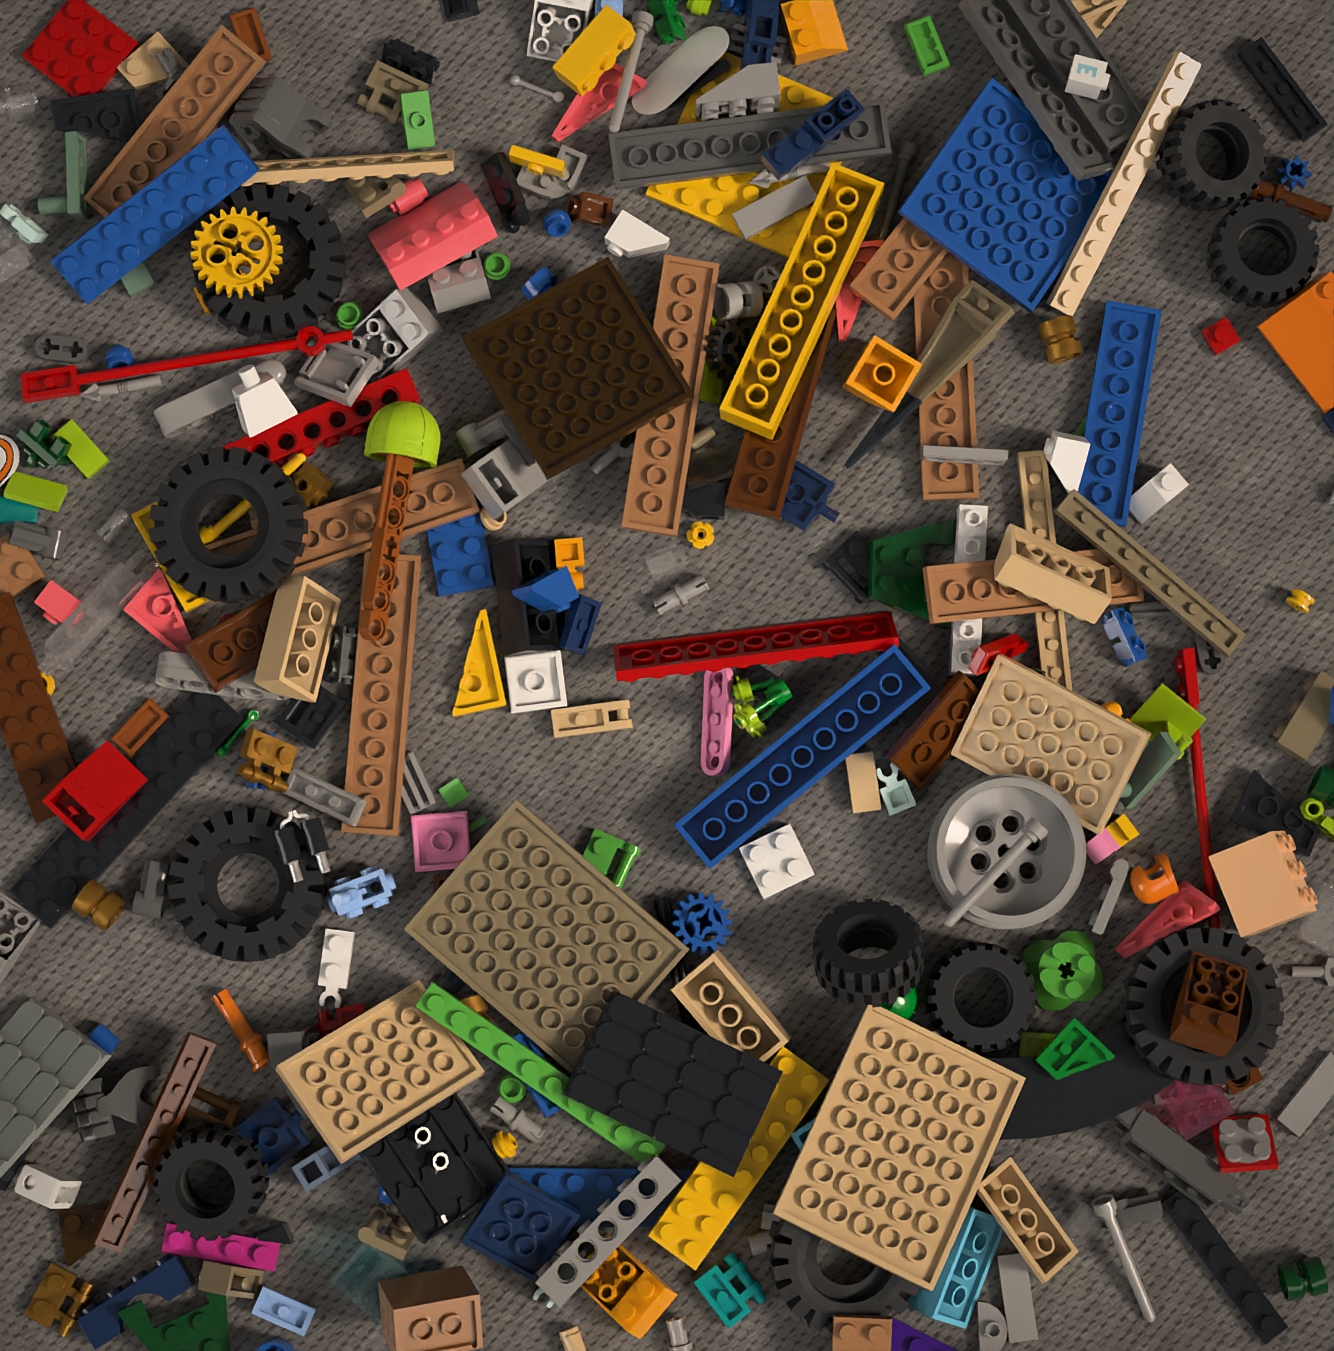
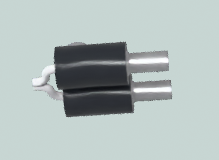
(289, 849)

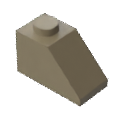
(230, 1280)

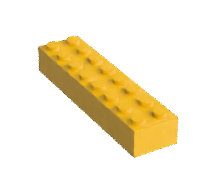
(711, 1197)

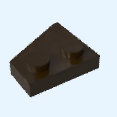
(78, 1229)

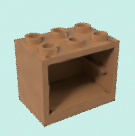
(431, 1311)

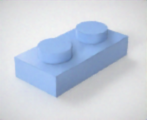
(284, 1310)

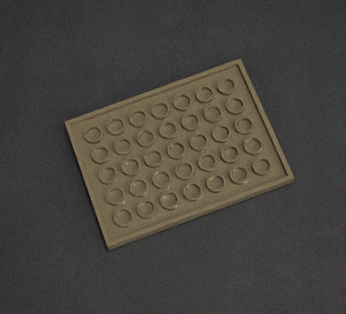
(543, 934)

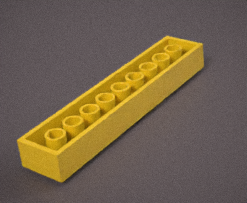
(802, 301)

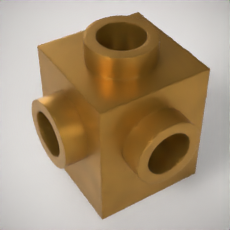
(312, 484)

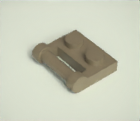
(370, 197)
(396, 1238)

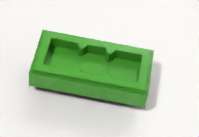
(926, 46)
(417, 119)

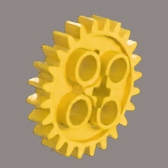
(224, 273)

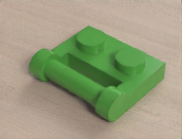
(602, 850)

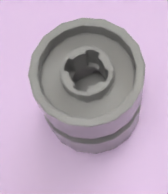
(737, 300)

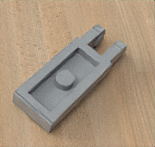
(1109, 896)

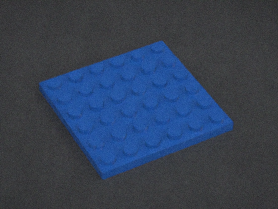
(1003, 198)

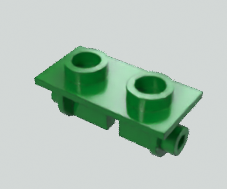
(671, 24)

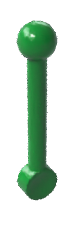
(252, 715)

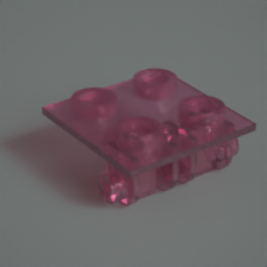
(1195, 1106)

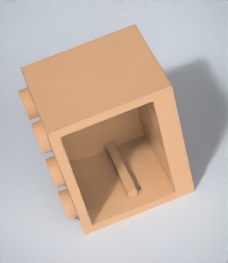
(1263, 883)

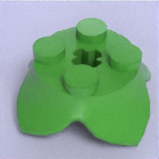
(1043, 963)

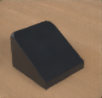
(460, 9)
(277, 1234)

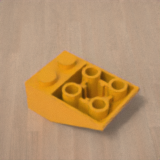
(629, 1291)

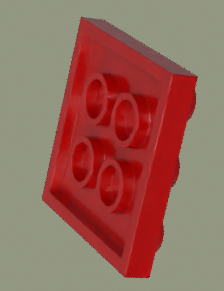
(80, 49)

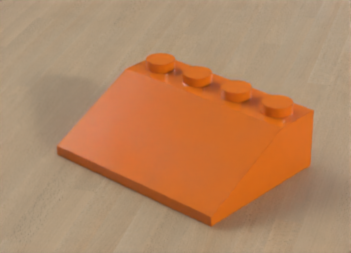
(1304, 337)

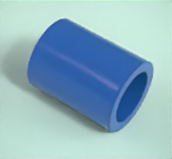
(104, 1038)

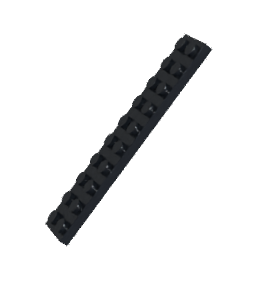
(169, 763)

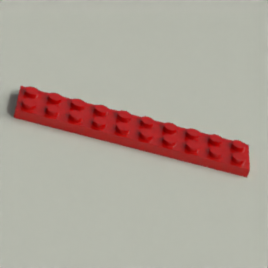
(755, 646)

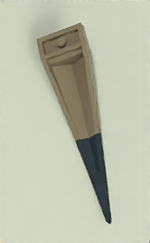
(961, 334)

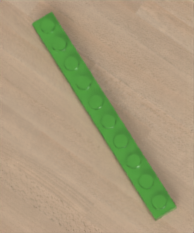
(529, 1068)

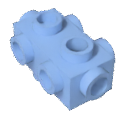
(351, 896)

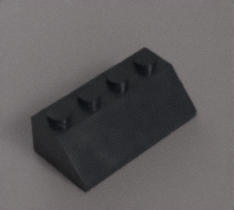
(523, 626)

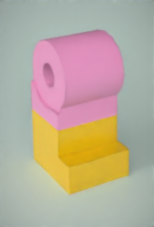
(1112, 838)

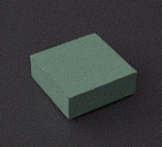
(138, 280)

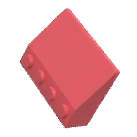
(432, 234)

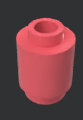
(413, 196)

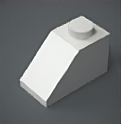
(633, 237)
(1067, 457)
(1156, 493)

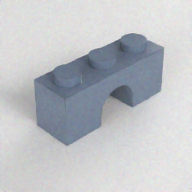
(320, 1167)

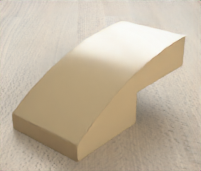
(863, 782)

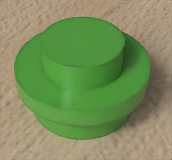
(496, 266)
(349, 315)
(511, 1088)

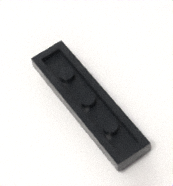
(1282, 89)

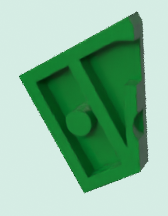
(1072, 1051)

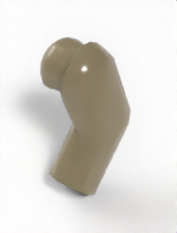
(702, 436)

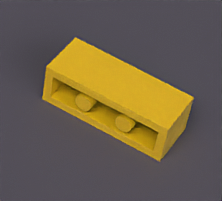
(594, 51)

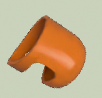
(1153, 890)

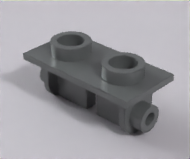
(340, 666)

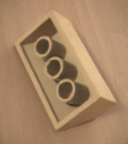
(1053, 574)
(297, 639)
(730, 1009)
(1025, 1219)

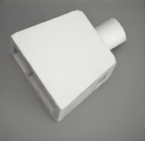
(260, 401)
(46, 1186)

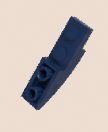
(760, 31)
(813, 135)

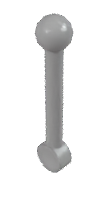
(558, 96)

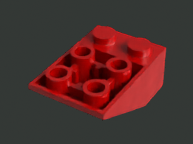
(95, 791)

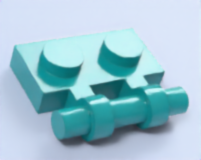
(723, 1296)

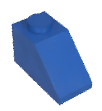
(549, 590)

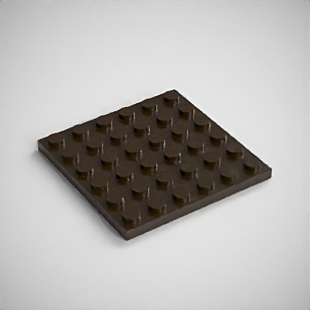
(577, 368)

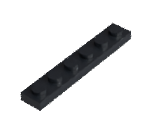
(1224, 1266)

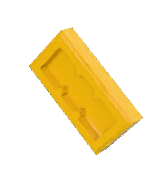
(537, 162)

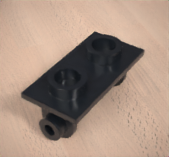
(399, 56)

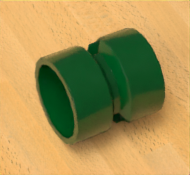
(1322, 785)
(1302, 1278)

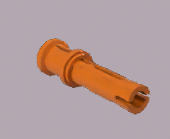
(249, 1041)

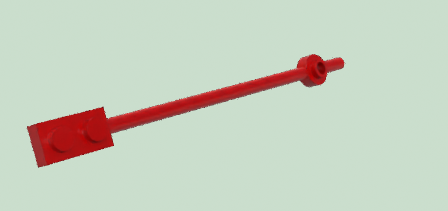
(66, 381)
(1188, 691)

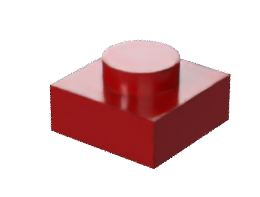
(1220, 336)

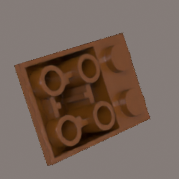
(1209, 1005)

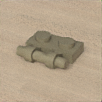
(389, 83)

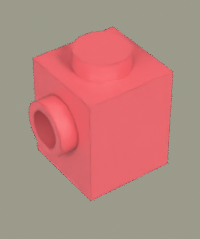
(56, 603)

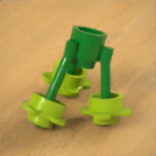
(746, 716)

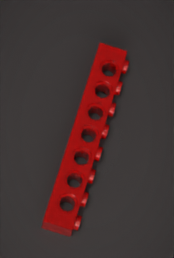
(322, 416)

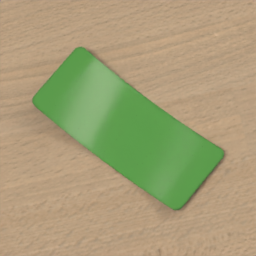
(454, 793)

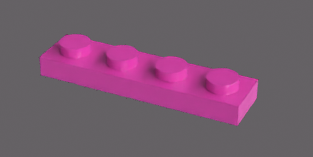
(234, 1250)

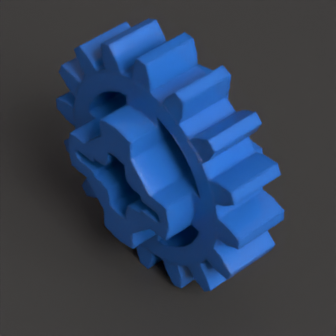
(713, 927)

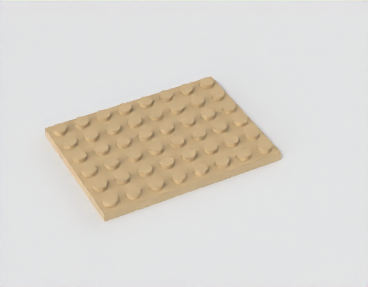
(899, 1146)

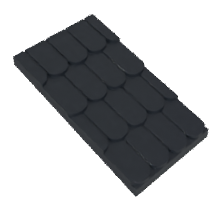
(672, 1083)
(436, 1167)

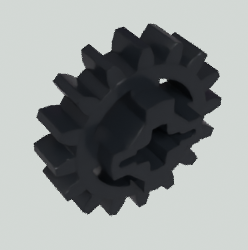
(727, 347)

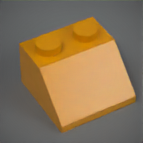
(812, 29)
(881, 375)

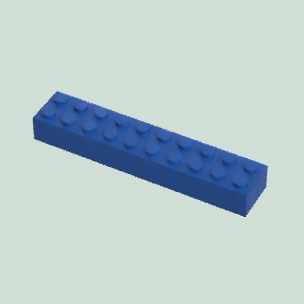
(802, 756)

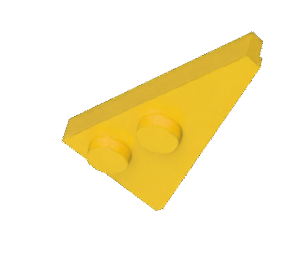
(481, 680)

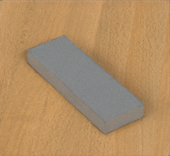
(775, 207)
(964, 455)
(325, 796)
(1309, 1097)
(1017, 1297)

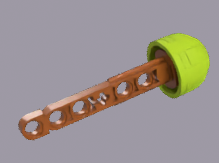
(403, 439)

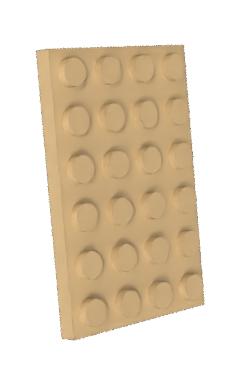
(1053, 735)
(378, 1073)

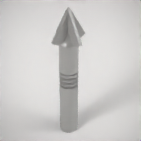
(764, 178)
(96, 392)

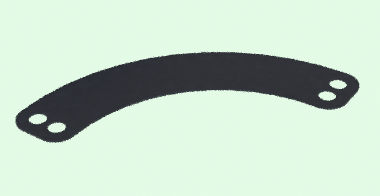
(1086, 1096)

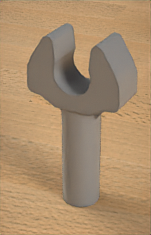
(615, 452)
(1315, 971)

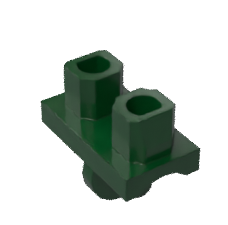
(40, 449)

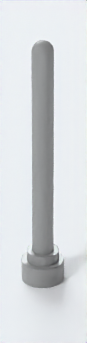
(642, 24)
(1032, 832)
(1106, 1208)

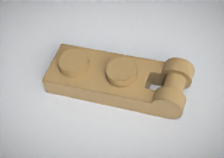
(590, 719)

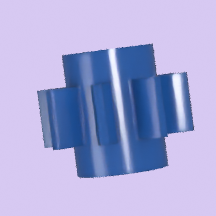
(1292, 181)

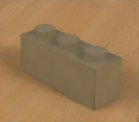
(1307, 718)

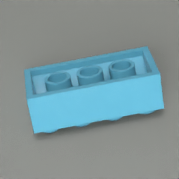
(963, 1271)

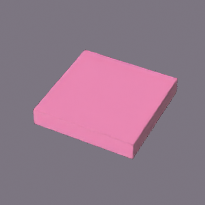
(440, 840)

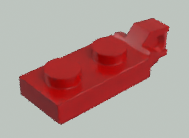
(985, 655)

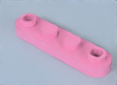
(717, 722)

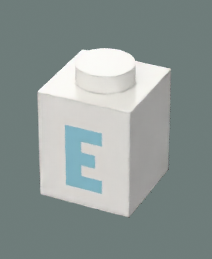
(1087, 77)

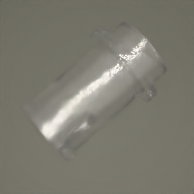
(115, 524)

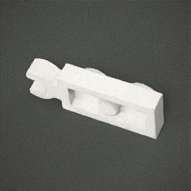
(335, 964)

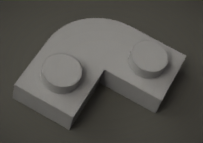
(551, 186)

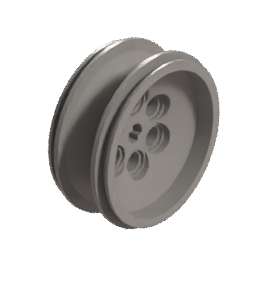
(1056, 862)

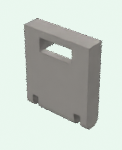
(333, 371)

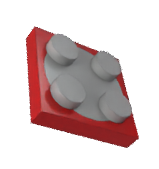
(1244, 1144)

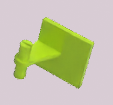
(1171, 714)

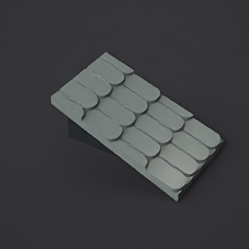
(40, 1073)

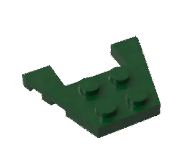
(898, 567)
(196, 1330)

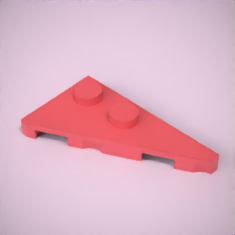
(595, 102)
(848, 302)
(159, 614)
(1169, 917)

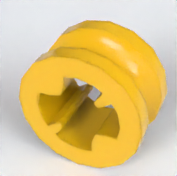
(1300, 600)

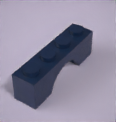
(167, 1280)

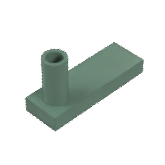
(76, 182)
(1150, 767)

